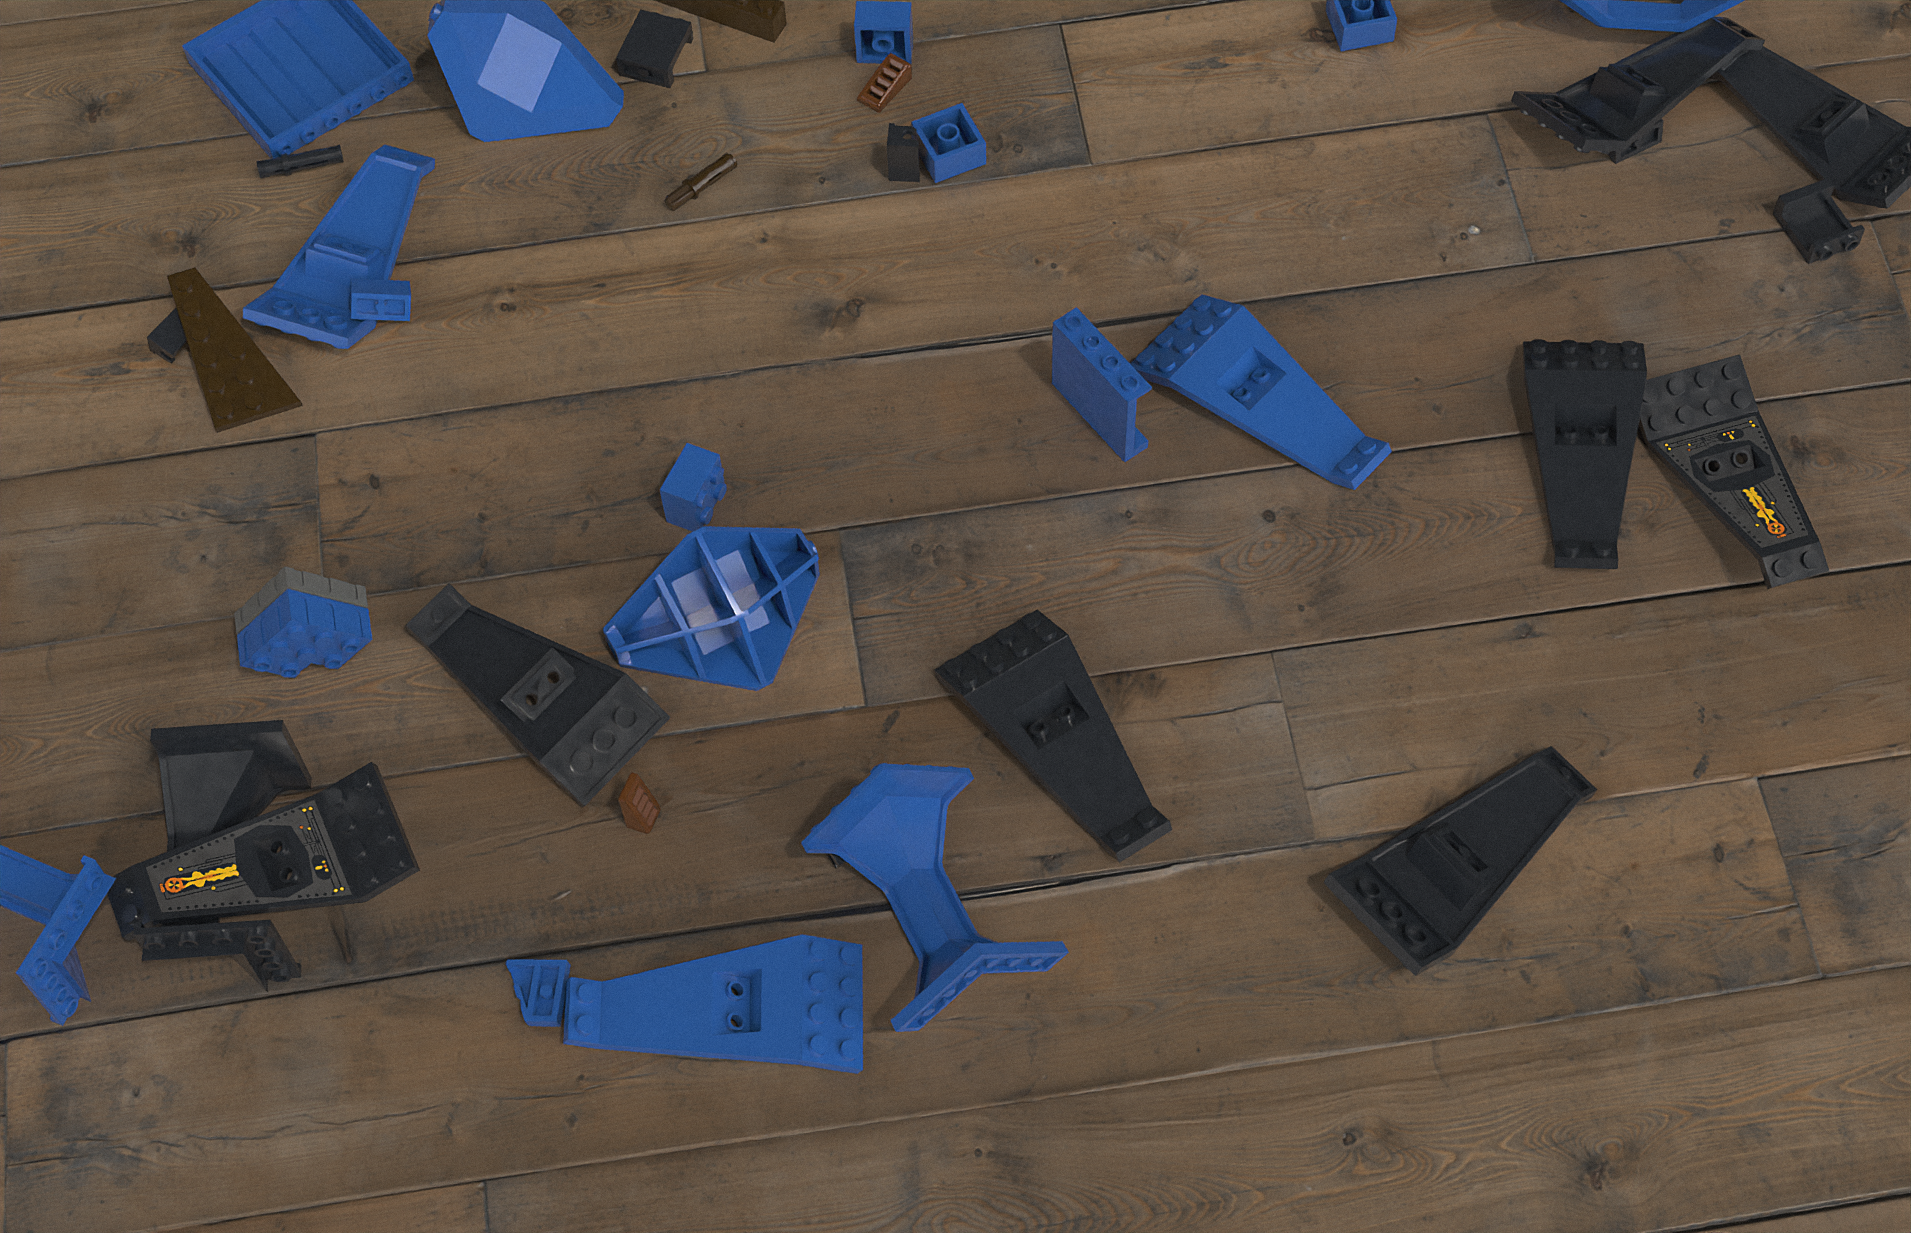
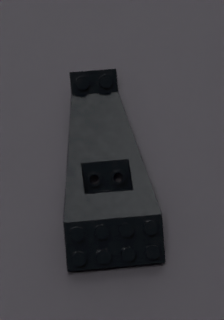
(1633, 94)
(1824, 127)
(1585, 430)
(1048, 714)
(1449, 870)

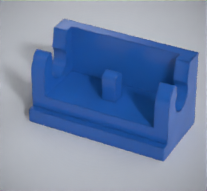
(380, 299)

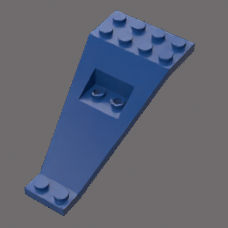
(351, 242)
(1246, 377)
(792, 1006)

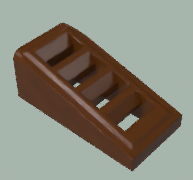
(891, 67)
(638, 805)

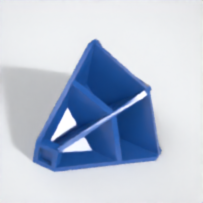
(519, 70)
(719, 607)

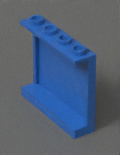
(1098, 382)

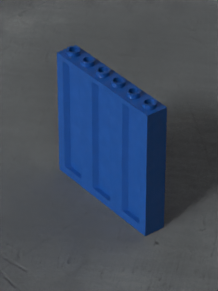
(297, 68)

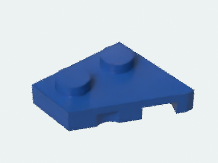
(540, 989)

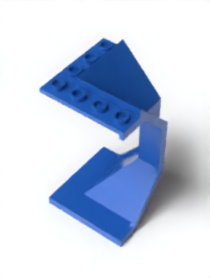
(1649, 14)
(895, 838)
(65, 907)

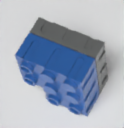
(301, 622)

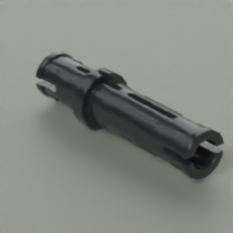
(291, 163)

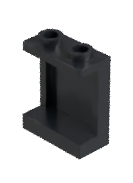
(653, 48)
(1816, 222)

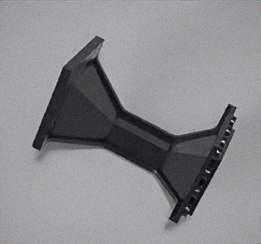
(210, 783)

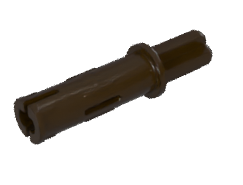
(709, 175)

